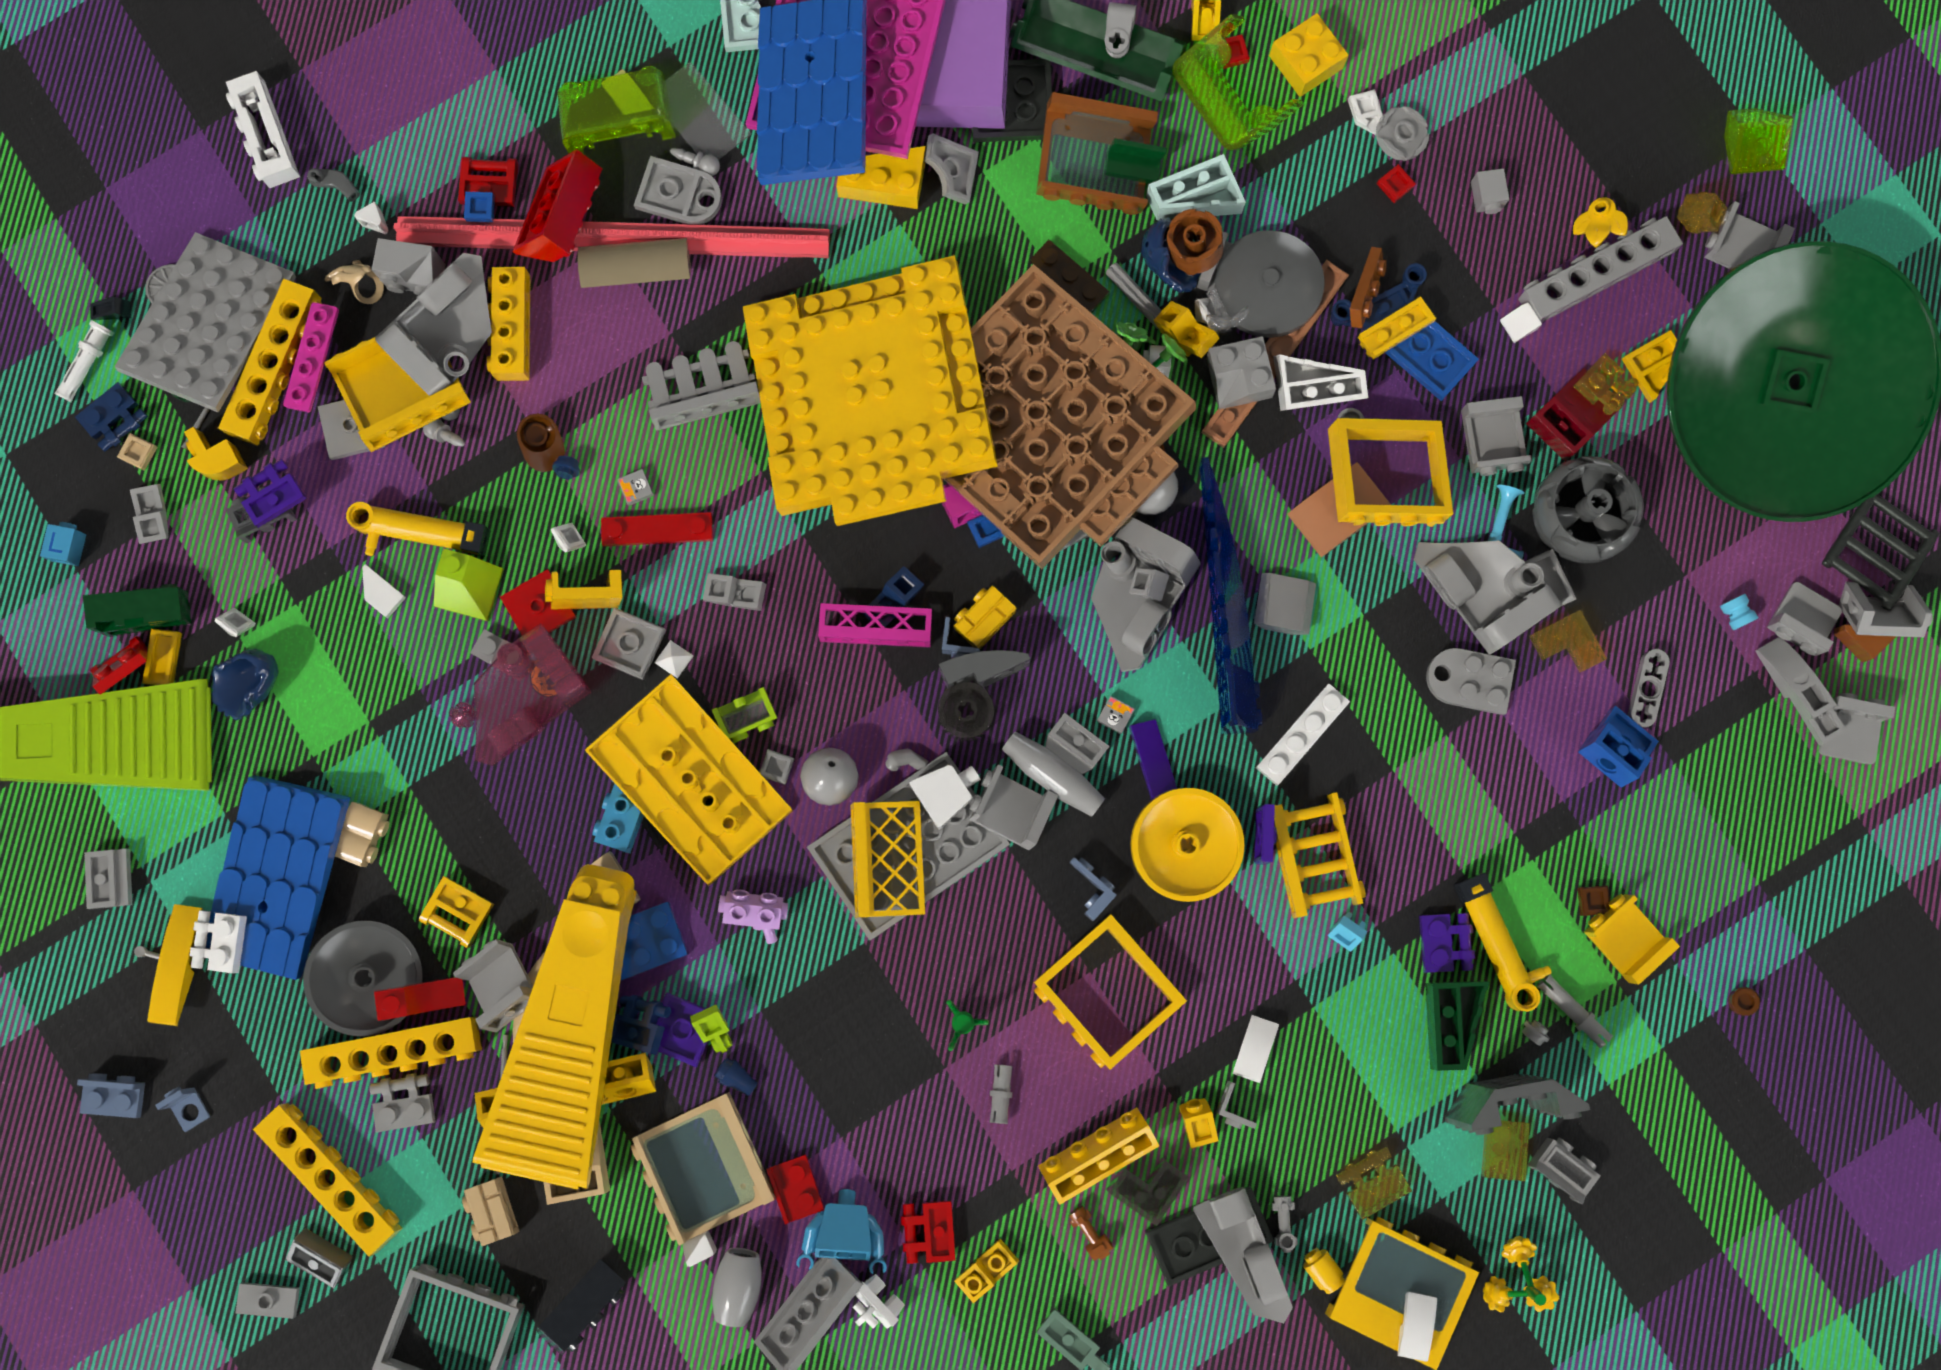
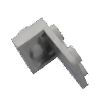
(1805, 619)
(1863, 728)

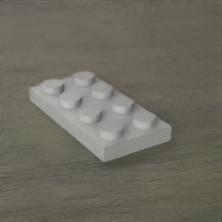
(808, 1313)

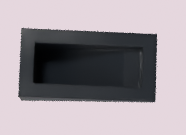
(110, 309)

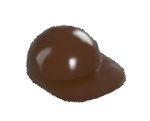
(540, 441)

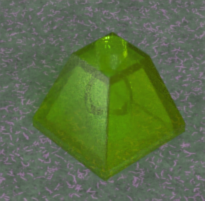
(1757, 140)

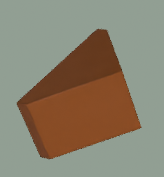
(1862, 646)

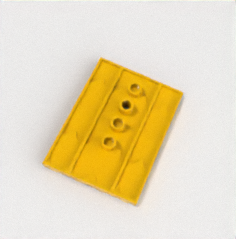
(676, 759)

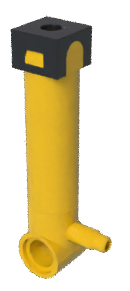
(467, 536)
(1498, 943)

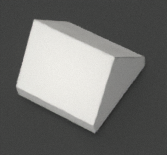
(372, 218)

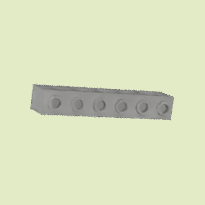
(1662, 242)

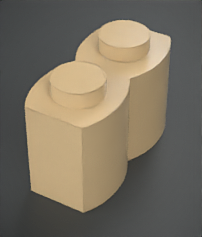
(360, 834)

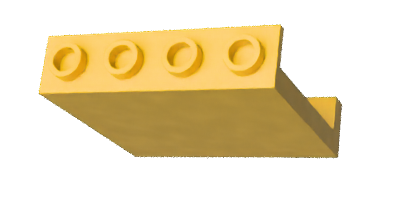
(385, 398)

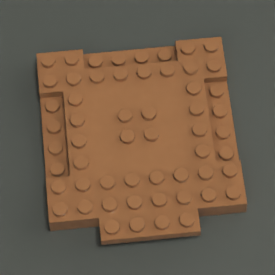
(1068, 419)

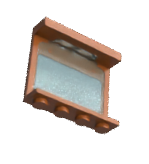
(1076, 150)

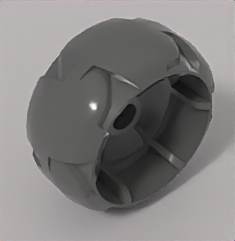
(1597, 476)

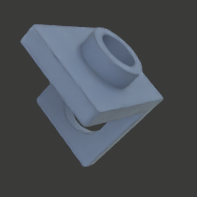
(953, 650)
(178, 1099)

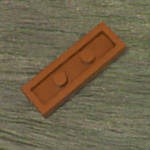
(1367, 287)

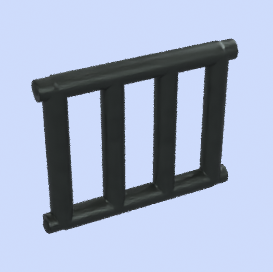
(1915, 557)

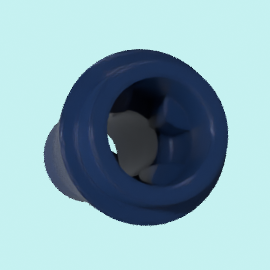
(735, 1076)

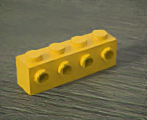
(509, 324)
(1098, 1155)

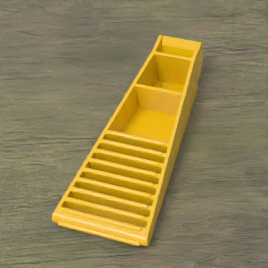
(557, 1067)

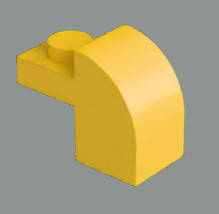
(1183, 328)
(213, 462)

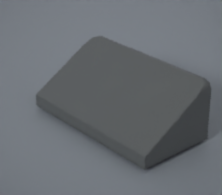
(318, 1257)

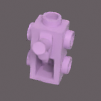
(759, 911)

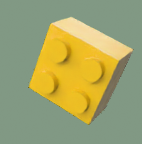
(1308, 55)

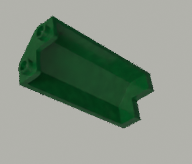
(1076, 39)

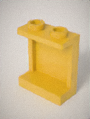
(585, 596)

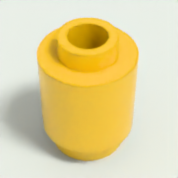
(1323, 1270)

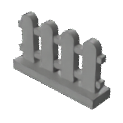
(702, 402)

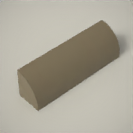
(634, 262)

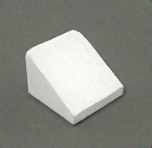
(1521, 322)

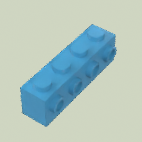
(619, 822)

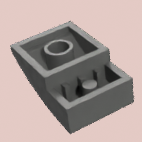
(983, 667)

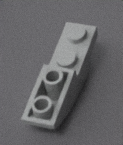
(1803, 688)

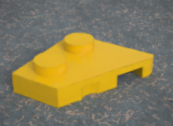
(1651, 364)

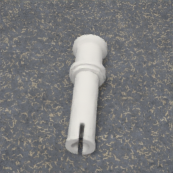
(89, 350)

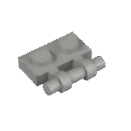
(402, 1112)

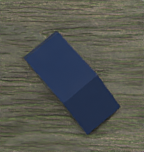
(896, 593)

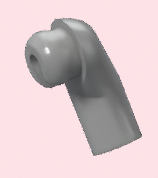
(905, 757)

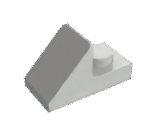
(488, 646)

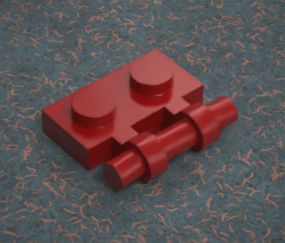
(938, 1232)

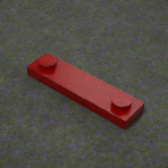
(656, 529)

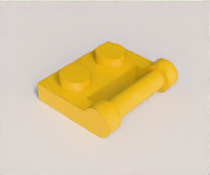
(460, 903)

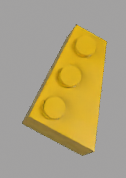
(887, 180)

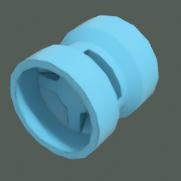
(1739, 612)

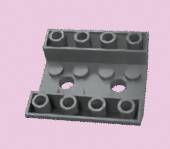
(1478, 1102)

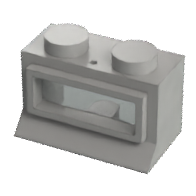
(1565, 1169)

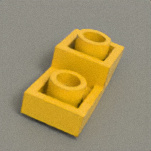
(986, 1270)

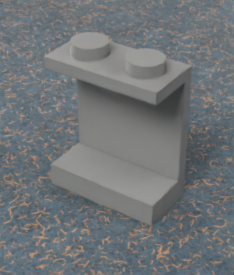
(1742, 239)
(1011, 809)
(497, 983)

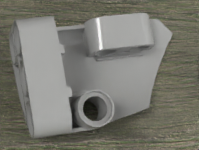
(441, 323)
(1487, 588)
(1132, 620)

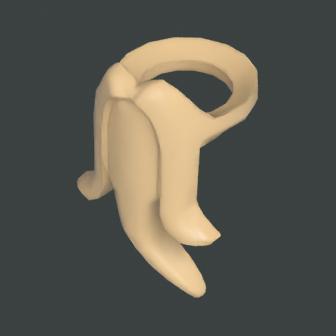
(353, 274)

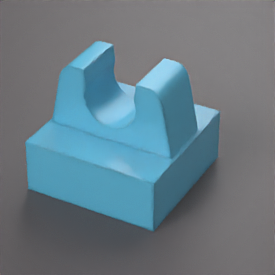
(1347, 932)

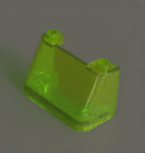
(614, 108)

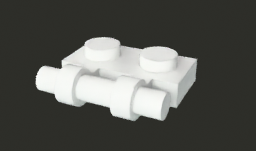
(225, 944)

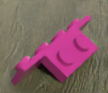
(311, 357)

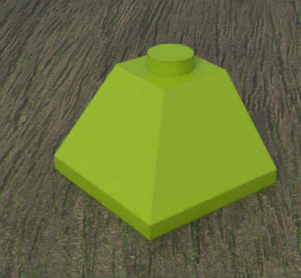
(466, 584)

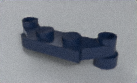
(1386, 302)

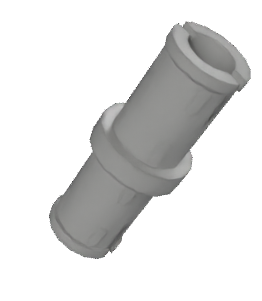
(1001, 1094)

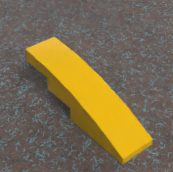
(174, 967)

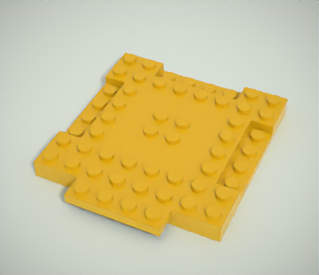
(870, 393)

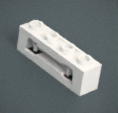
(247, 91)

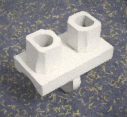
(884, 1312)

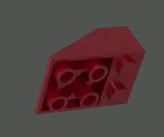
(1569, 420)

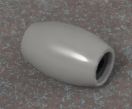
(736, 1287)

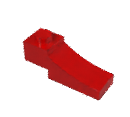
(419, 998)

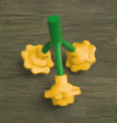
(1538, 1292)

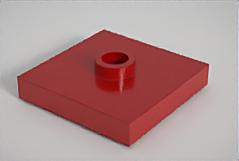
(528, 606)

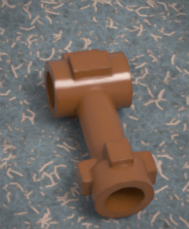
(1099, 1246)

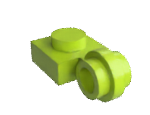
(713, 1027)

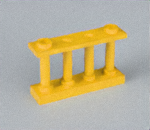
(1294, 874)

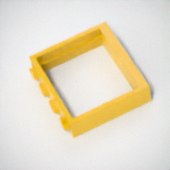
(1389, 430)
(1064, 1015)

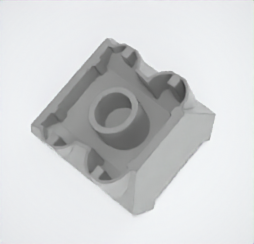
(1284, 604)

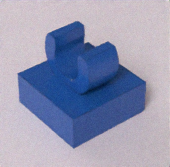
(479, 206)

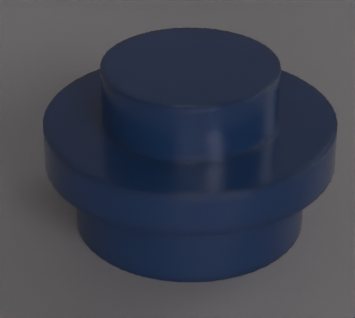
(566, 467)

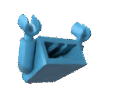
(844, 1233)

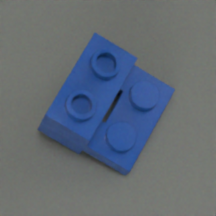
(1619, 747)

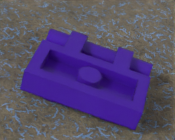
(273, 499)
(1437, 943)

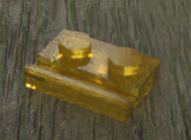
(1506, 1151)

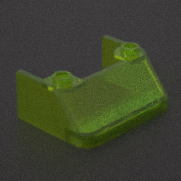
(1215, 98)

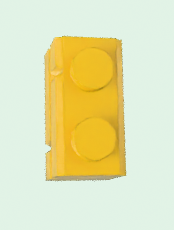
(984, 617)

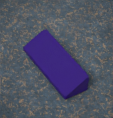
(1152, 757)

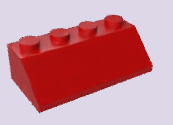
(559, 208)

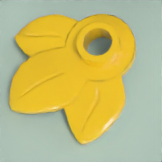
(1600, 224)

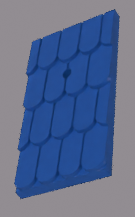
(811, 90)
(279, 870)

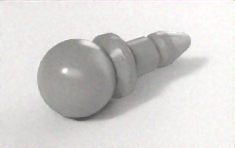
(705, 163)
(442, 432)

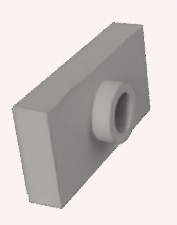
(267, 1300)

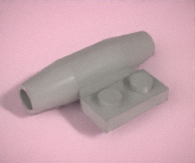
(1060, 764)

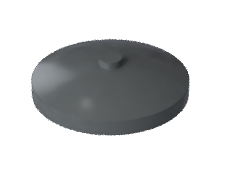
(1275, 278)
(349, 968)

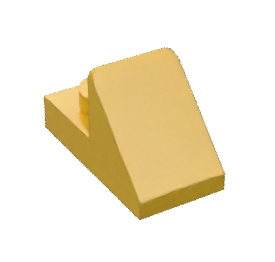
(1204, 17)

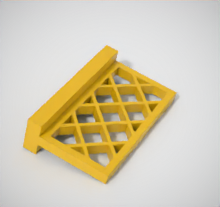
(863, 854)

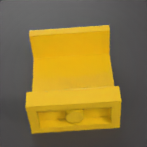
(1629, 939)

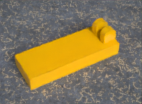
(1396, 328)

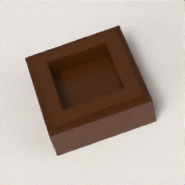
(1593, 900)

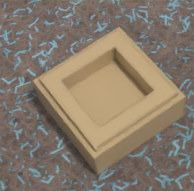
(137, 452)

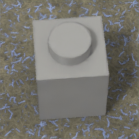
(1490, 191)

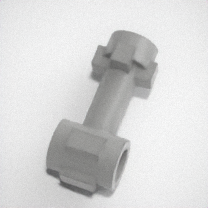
(1284, 1238)

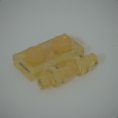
(1599, 378)
(1378, 1191)

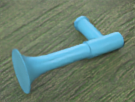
(1508, 495)

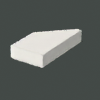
(1366, 110)
(380, 593)

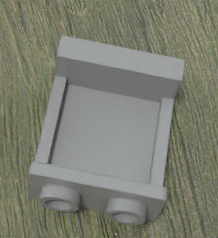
(1495, 436)
(1867, 617)

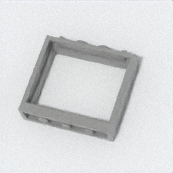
(453, 1283)

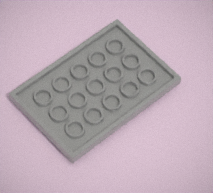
(203, 322)
(945, 852)

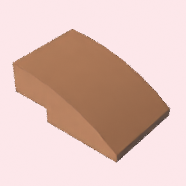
(1318, 513)

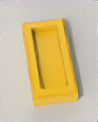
(162, 657)

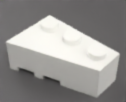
(1314, 383)

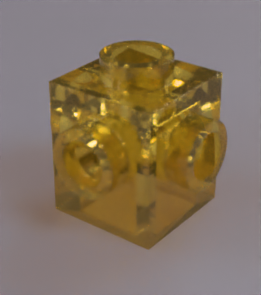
(1702, 212)

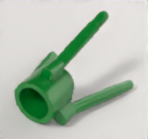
(962, 1023)

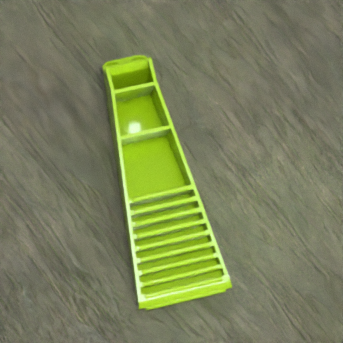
(112, 739)

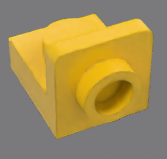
(1198, 1122)

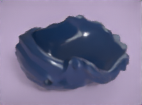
(1157, 257)
(243, 682)

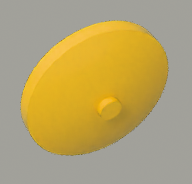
(1187, 844)

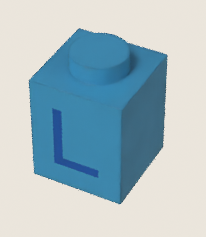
(63, 544)

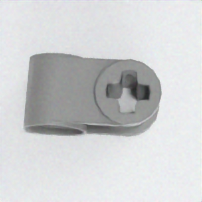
(1119, 25)

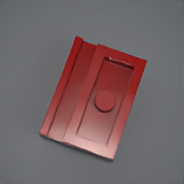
(795, 1189)

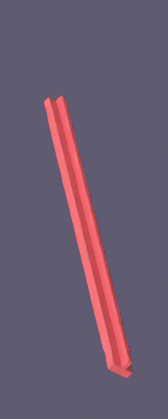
(700, 238)

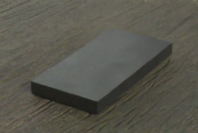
(1185, 1248)

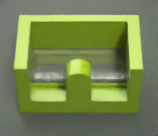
(745, 714)

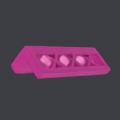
(879, 635)

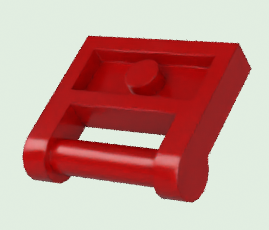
(501, 186)
(119, 665)

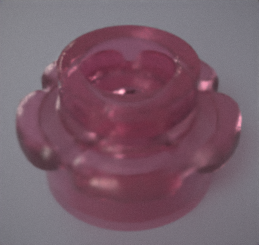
(462, 715)

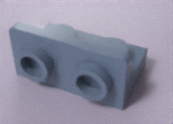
(111, 1097)

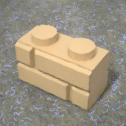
(490, 1211)

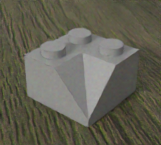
(406, 265)
(1240, 373)

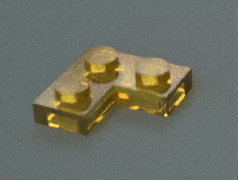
(1570, 634)

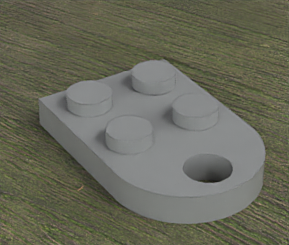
(676, 192)
(1473, 680)

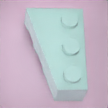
(1201, 187)

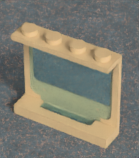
(702, 1168)

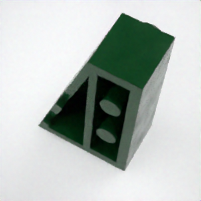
(137, 610)
(1452, 1022)

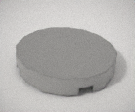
(1402, 133)

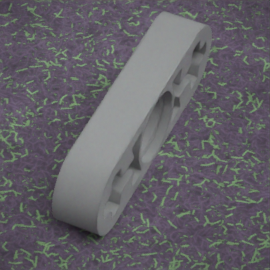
(1646, 667)

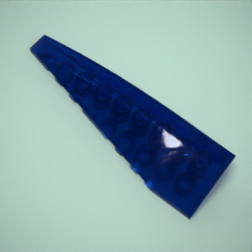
(1229, 616)

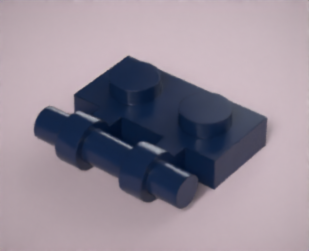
(106, 412)
(636, 1033)

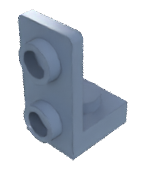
(1096, 903)

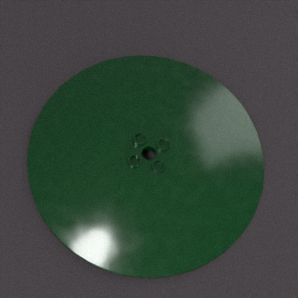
(1863, 393)

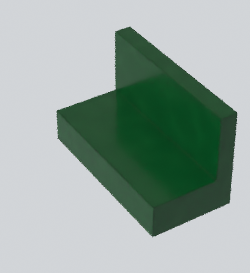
(1134, 161)

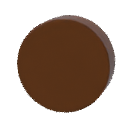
(1744, 1001)

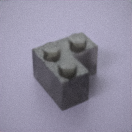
(1152, 1196)

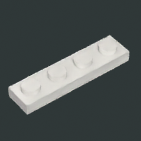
(1302, 734)

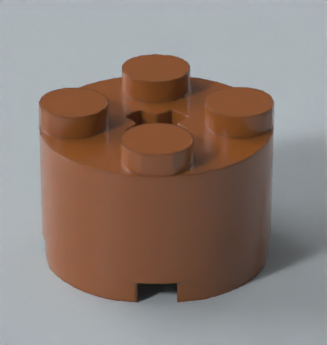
(1208, 238)

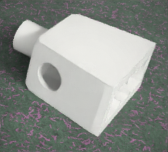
(944, 792)

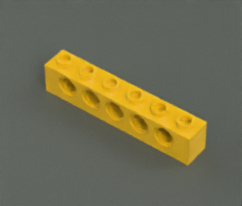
(256, 371)
(317, 1060)
(624, 1080)
(274, 1133)

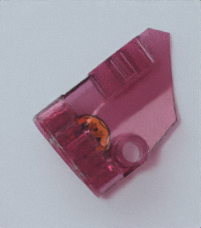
(524, 696)

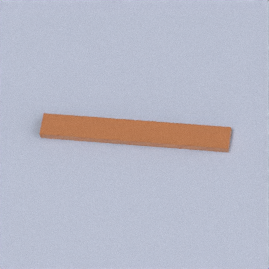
(1228, 420)

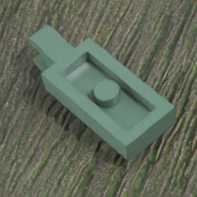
(1071, 1342)

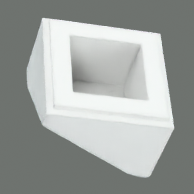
(699, 1249)

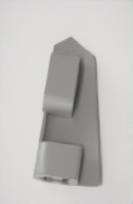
(1243, 1249)

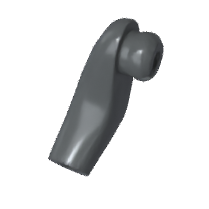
(333, 179)

